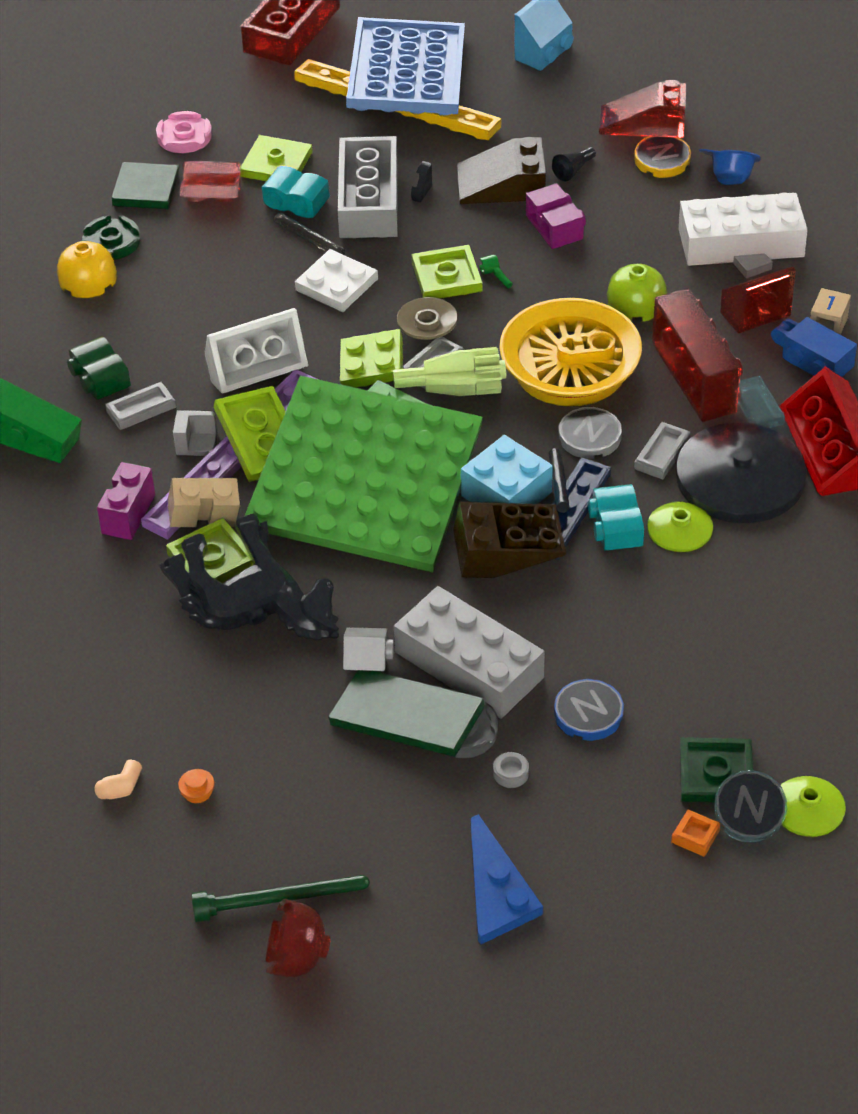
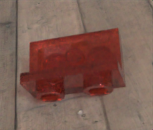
(211, 180)

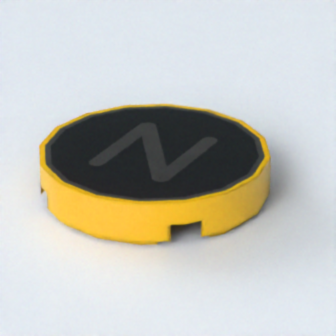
(662, 156)

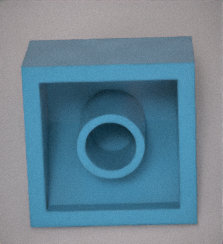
(541, 33)

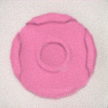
(184, 132)

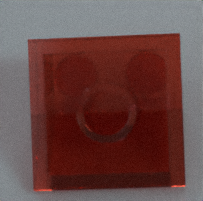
(759, 300)

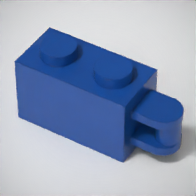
(814, 346)

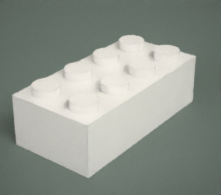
(745, 225)

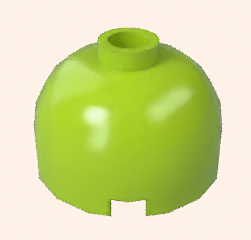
(634, 290)

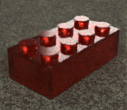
(285, 27)
(696, 355)

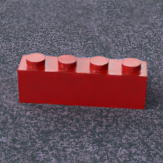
(825, 430)

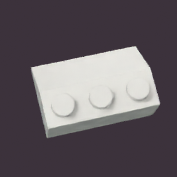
(255, 351)

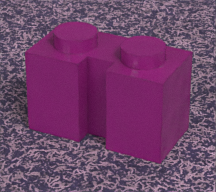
(555, 216)
(127, 501)

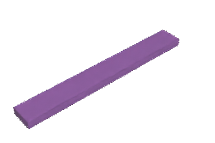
(218, 463)

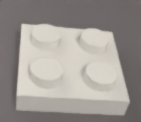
(336, 280)

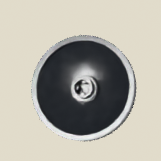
(741, 472)

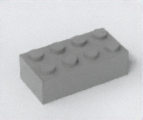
(368, 187)
(469, 650)

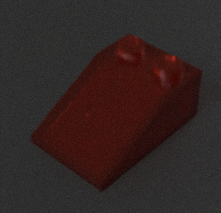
(647, 112)

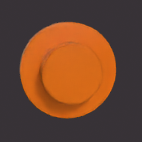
(196, 785)

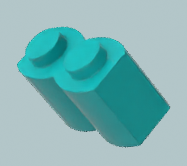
(295, 191)
(617, 517)

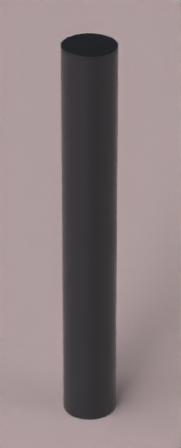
(559, 481)

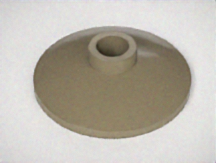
(427, 318)

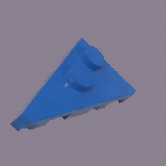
(500, 890)

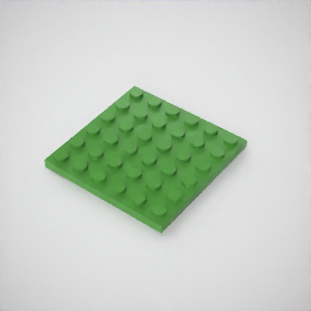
(365, 473)

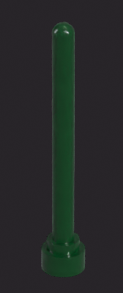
(208, 905)

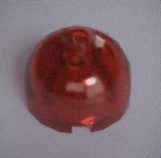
(296, 940)

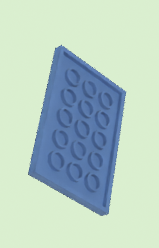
(406, 66)

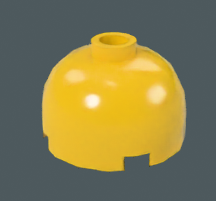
(86, 269)

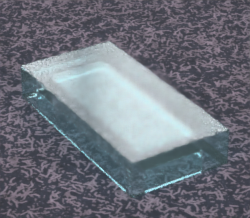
(759, 403)

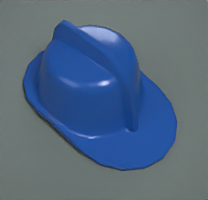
(732, 166)

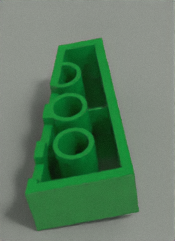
(35, 424)

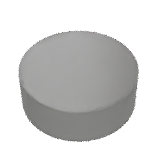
(511, 770)

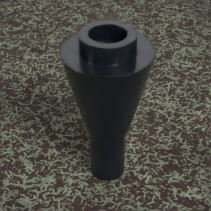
(568, 164)

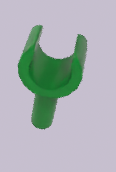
(491, 265)

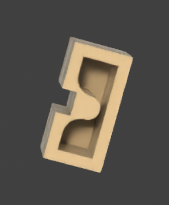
(202, 500)

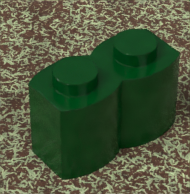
(98, 368)

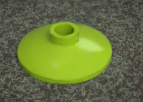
(680, 527)
(812, 816)

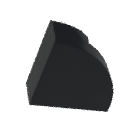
(424, 182)

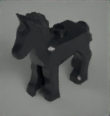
(253, 592)

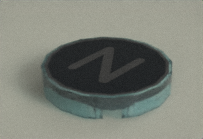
(750, 806)

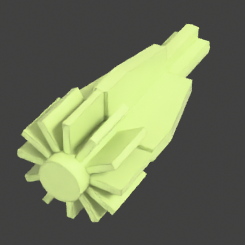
(457, 373)

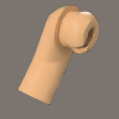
(120, 784)

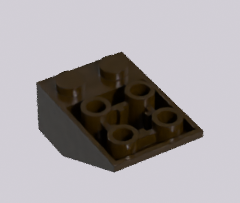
(505, 537)

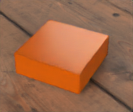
(696, 833)

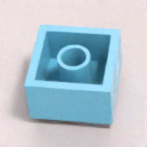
(506, 475)

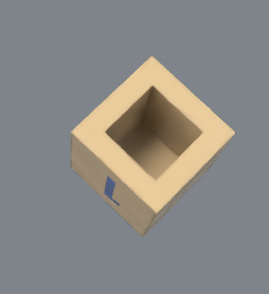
(831, 309)

